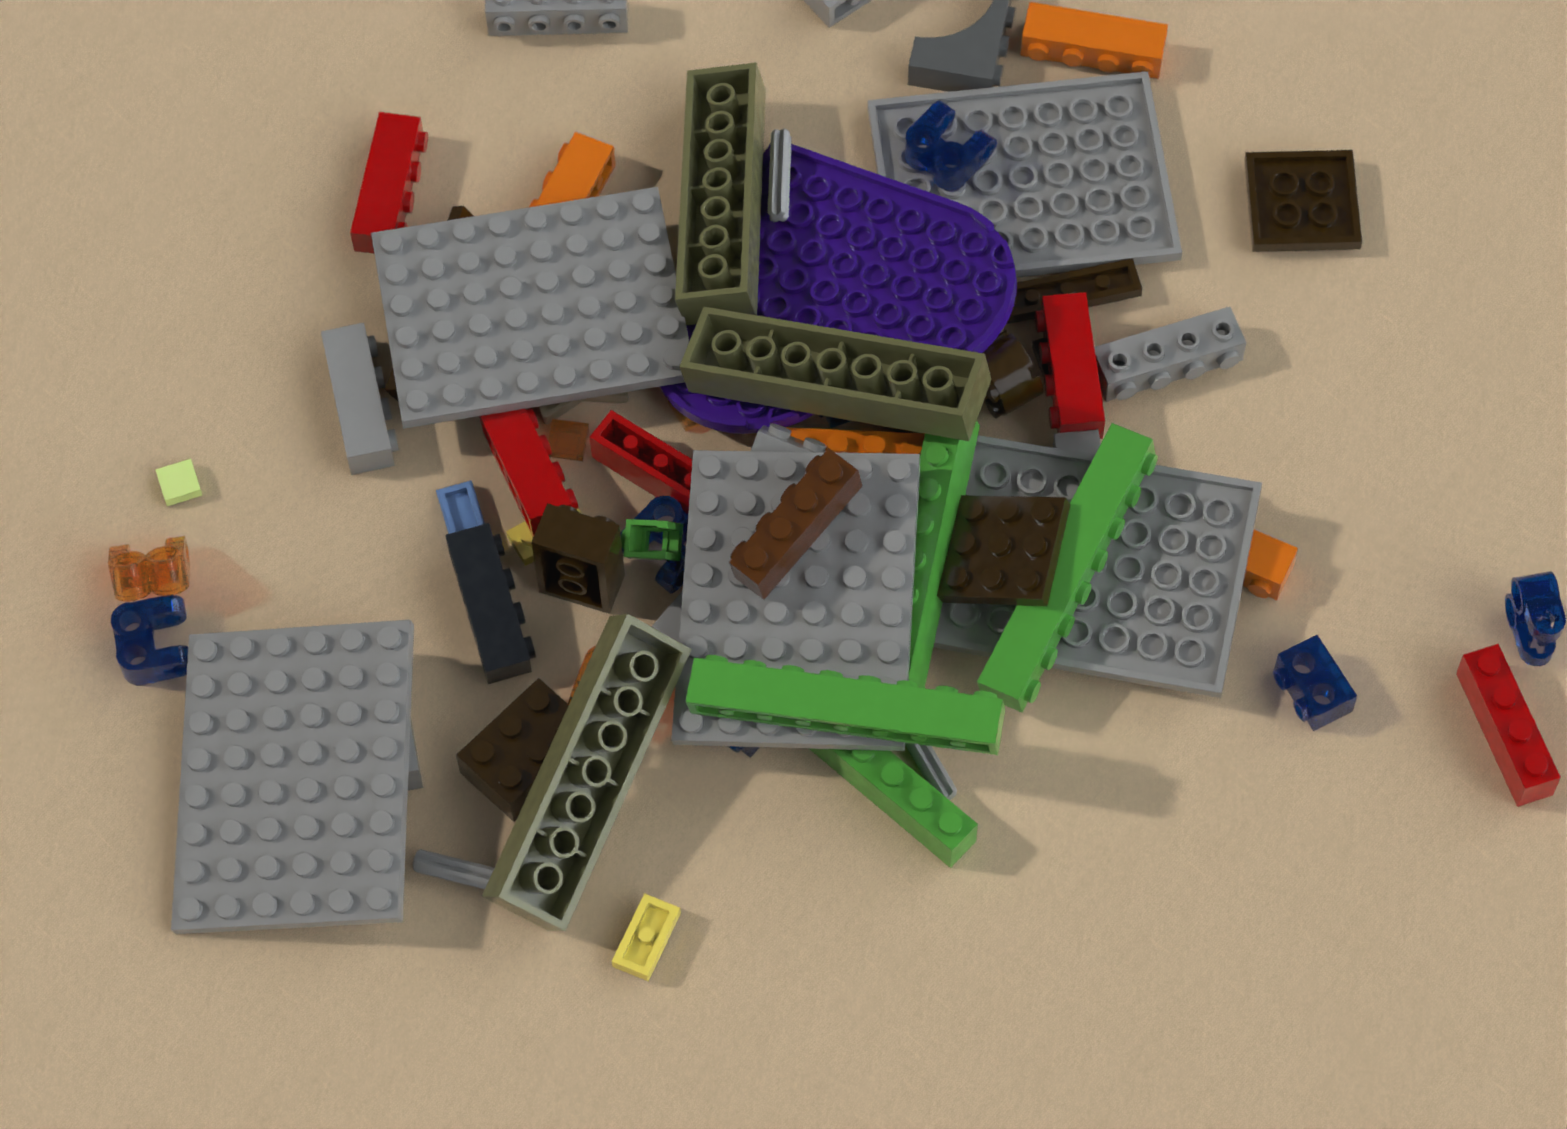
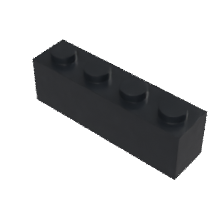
(489, 604)

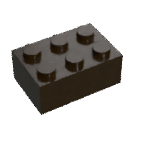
(578, 557)
(512, 748)

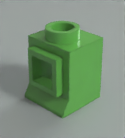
(636, 539)

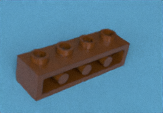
(795, 523)

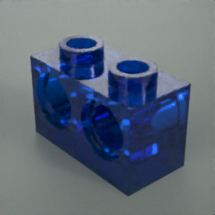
(1323, 680)

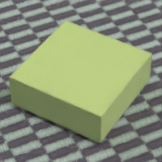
(178, 482)

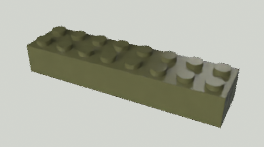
(721, 191)
(836, 373)
(587, 773)

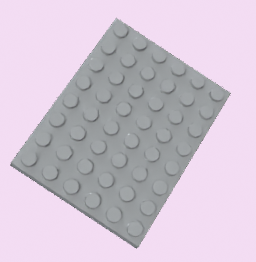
(1071, 171)
(530, 307)
(1169, 583)
(834, 610)
(294, 778)

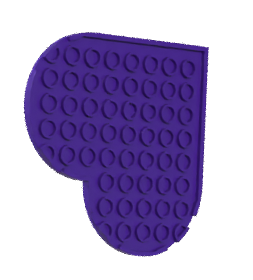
(868, 262)

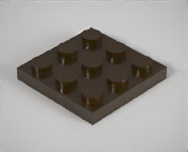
(1302, 200)
(1004, 550)

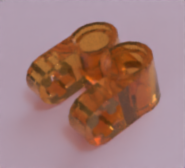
(160, 571)

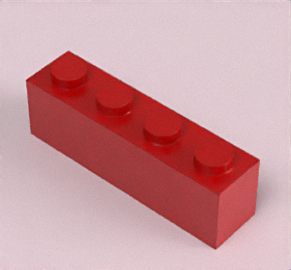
(388, 178)
(1071, 364)
(642, 458)
(526, 463)
(1508, 725)

